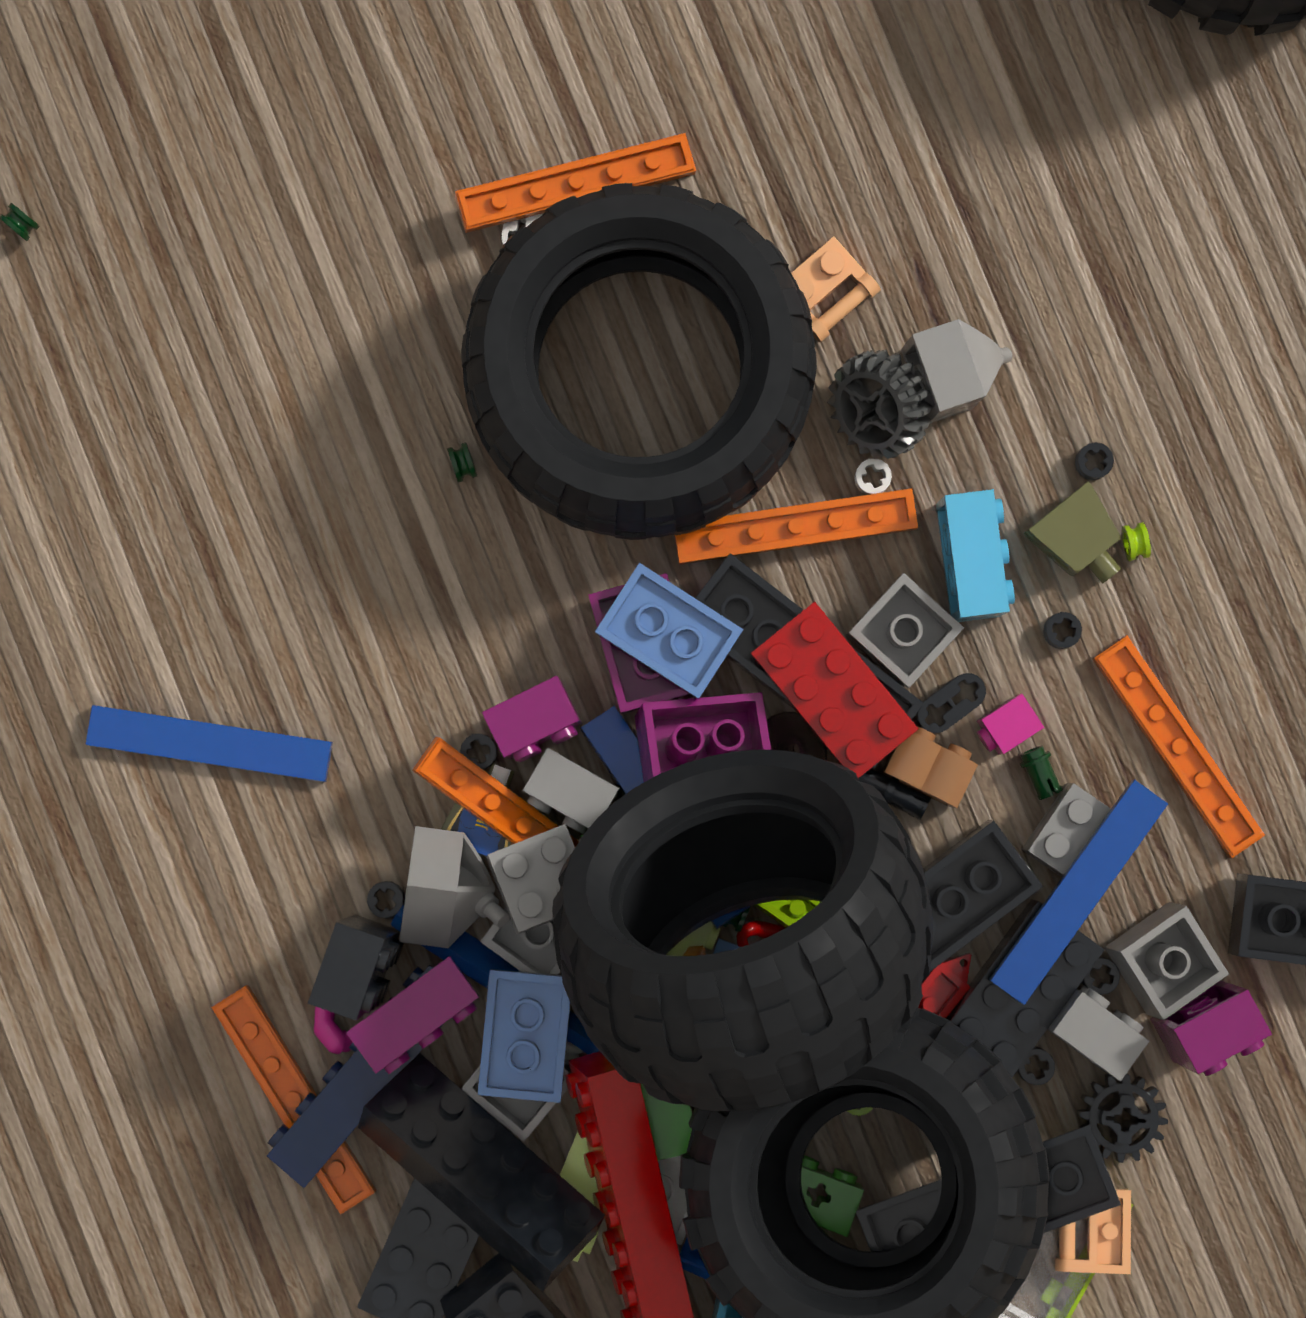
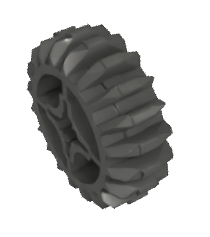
(880, 404)

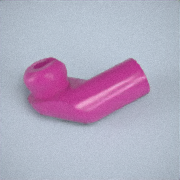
(329, 1032)

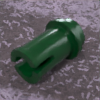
(1041, 772)

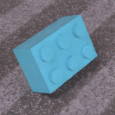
(974, 555)

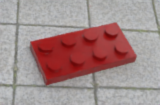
(834, 690)

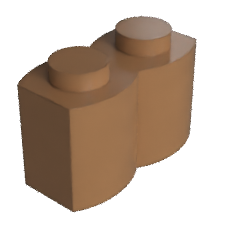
(931, 768)

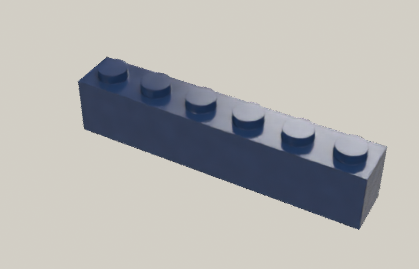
(333, 1114)

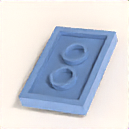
(668, 630)
(524, 1036)

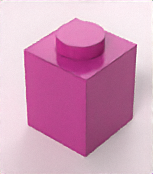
(1008, 725)

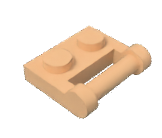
(826, 272)
(1106, 1241)

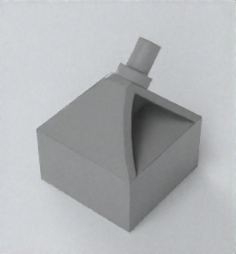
(955, 366)
(446, 889)

